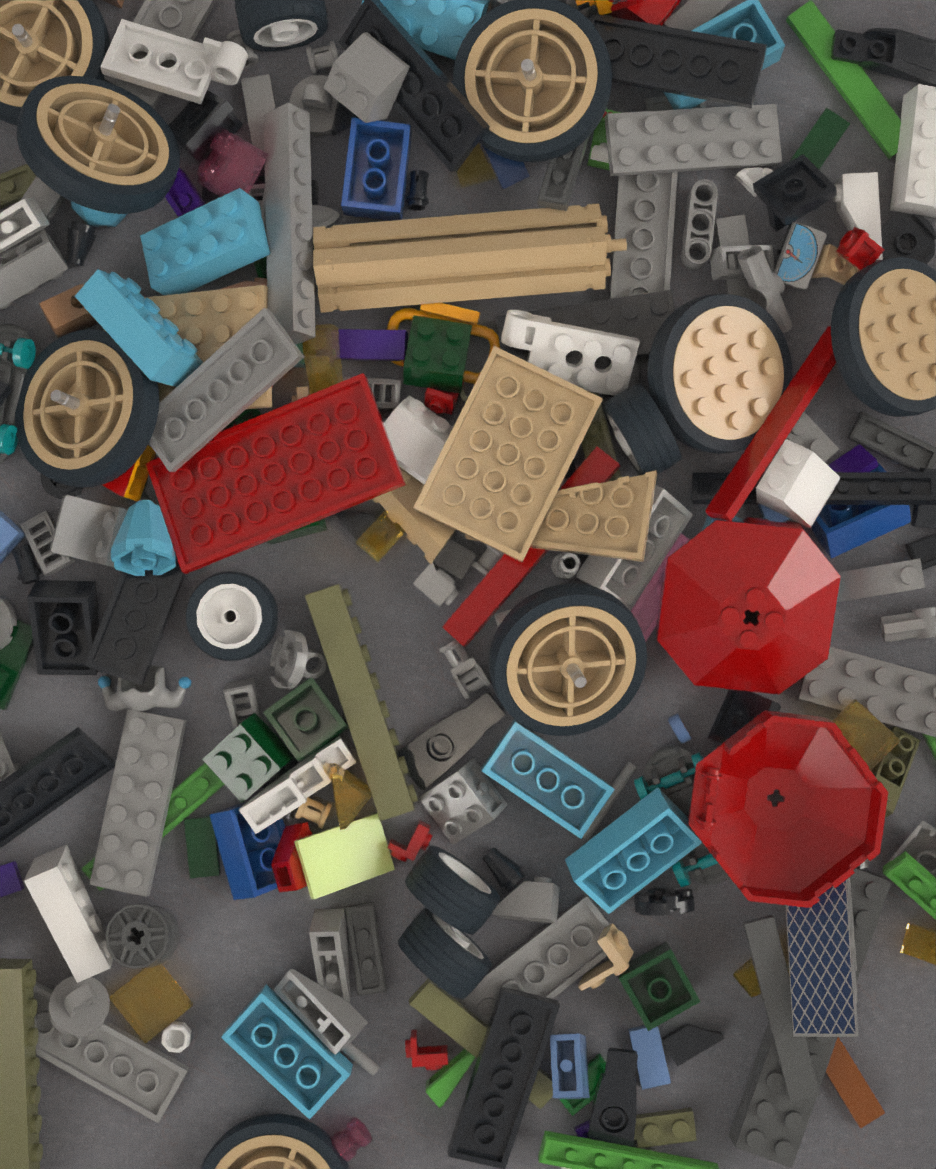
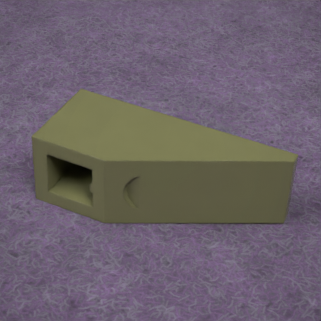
(895, 767)

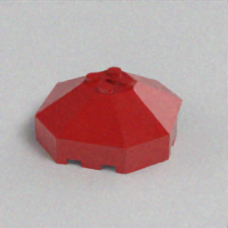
(739, 569)
(811, 838)

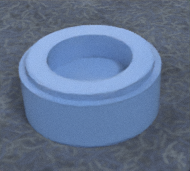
(679, 728)

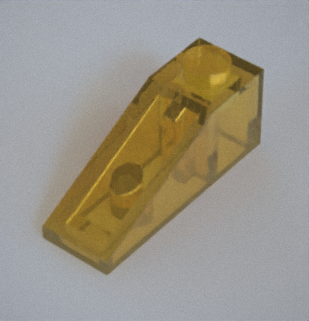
(323, 358)

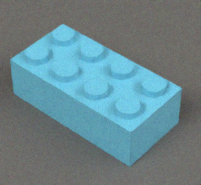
(743, 22)
(437, 24)
(205, 244)
(139, 328)
(547, 779)
(632, 851)
(287, 1052)

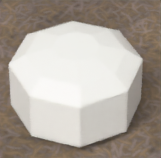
(176, 1036)

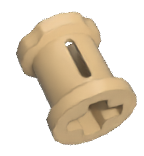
(314, 812)

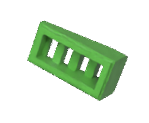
(446, 1079)

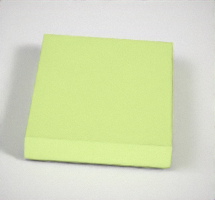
(344, 856)

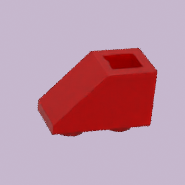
(286, 861)

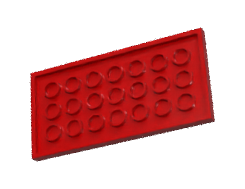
(277, 474)

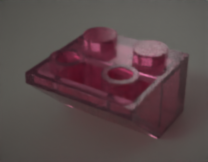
(230, 164)

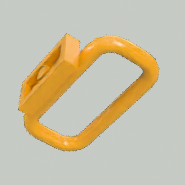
(449, 313)

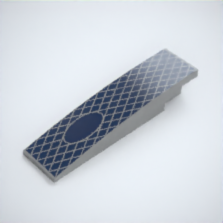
(823, 965)

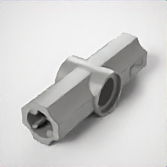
(764, 285)
(918, 624)

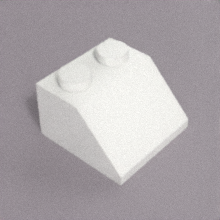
(797, 484)

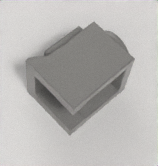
(437, 585)

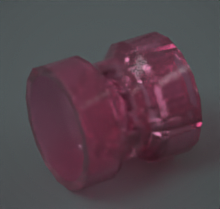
(351, 1139)

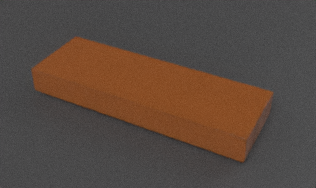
(852, 1087)

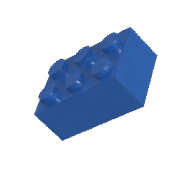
(376, 169)

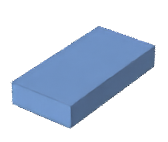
(651, 1057)

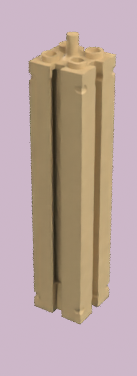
(462, 257)

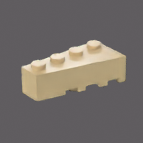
(421, 529)

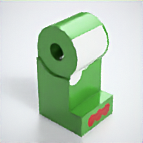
(598, 152)

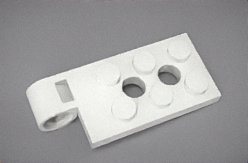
(194, 65)
(552, 341)

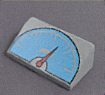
(800, 255)

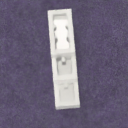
(296, 785)

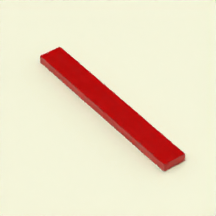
(774, 431)
(509, 572)

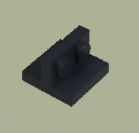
(200, 123)
(793, 191)
(737, 711)

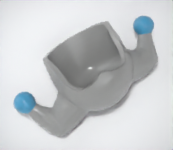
(143, 697)

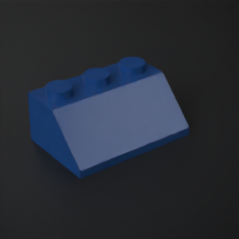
(849, 526)
(246, 854)

